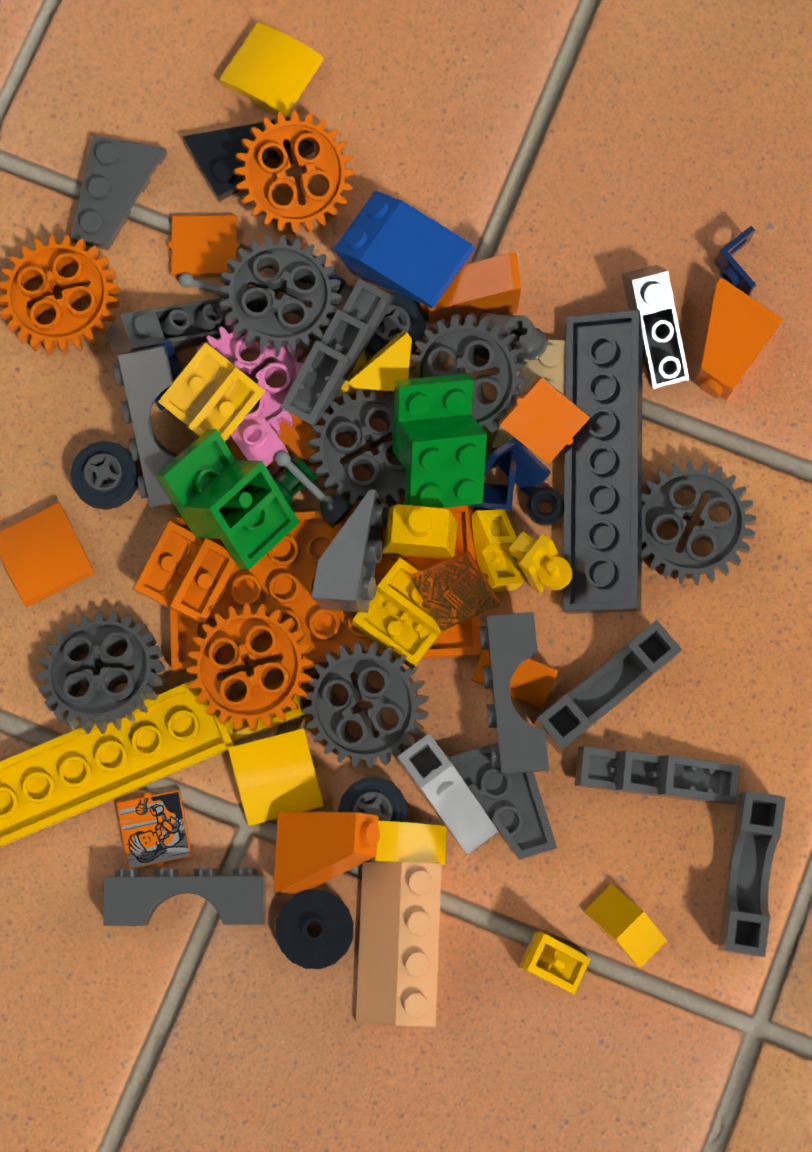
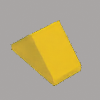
(385, 366)
(626, 925)
(554, 962)

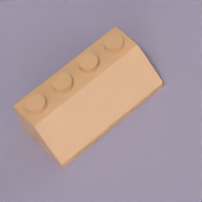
(399, 944)

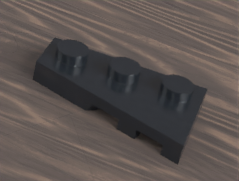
(216, 154)

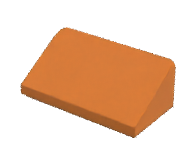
(529, 682)

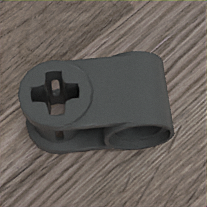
(526, 336)

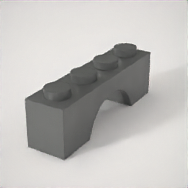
(144, 377)
(510, 643)
(608, 686)
(746, 895)
(134, 899)

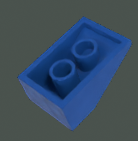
(402, 249)

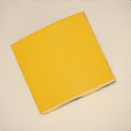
(271, 69)
(211, 394)
(398, 616)
(276, 776)

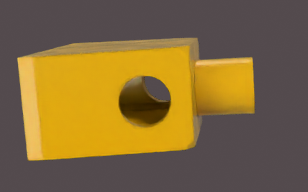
(420, 532)

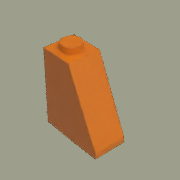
(480, 288)
(732, 338)
(320, 847)

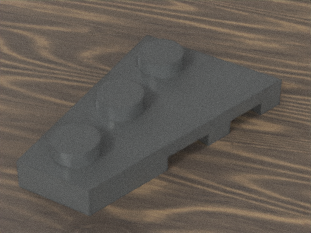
(111, 185)
(509, 801)

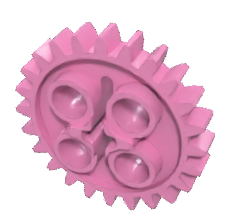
(284, 365)

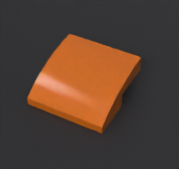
(43, 555)
(185, 573)

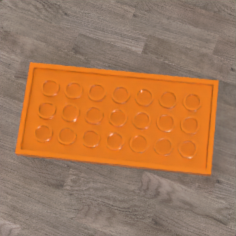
(286, 583)

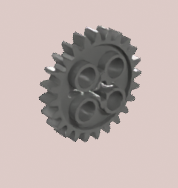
(290, 265)
(460, 342)
(354, 419)
(724, 537)
(101, 672)
(398, 693)

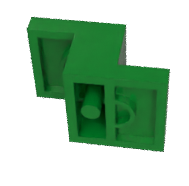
(439, 441)
(228, 499)

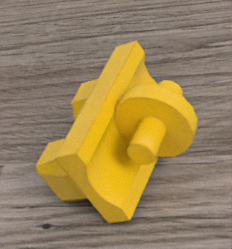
(541, 563)

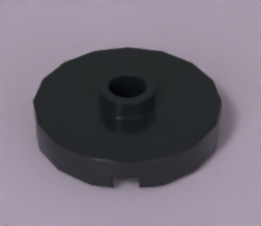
(330, 944)

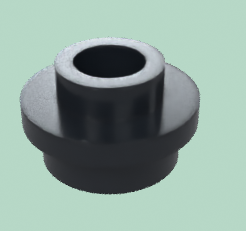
(545, 495)

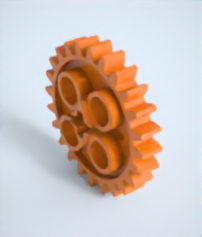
(326, 164)
(69, 324)
(241, 633)

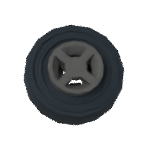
(400, 316)
(103, 462)
(369, 794)

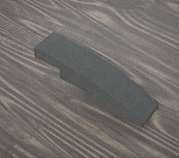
(337, 352)
(657, 775)

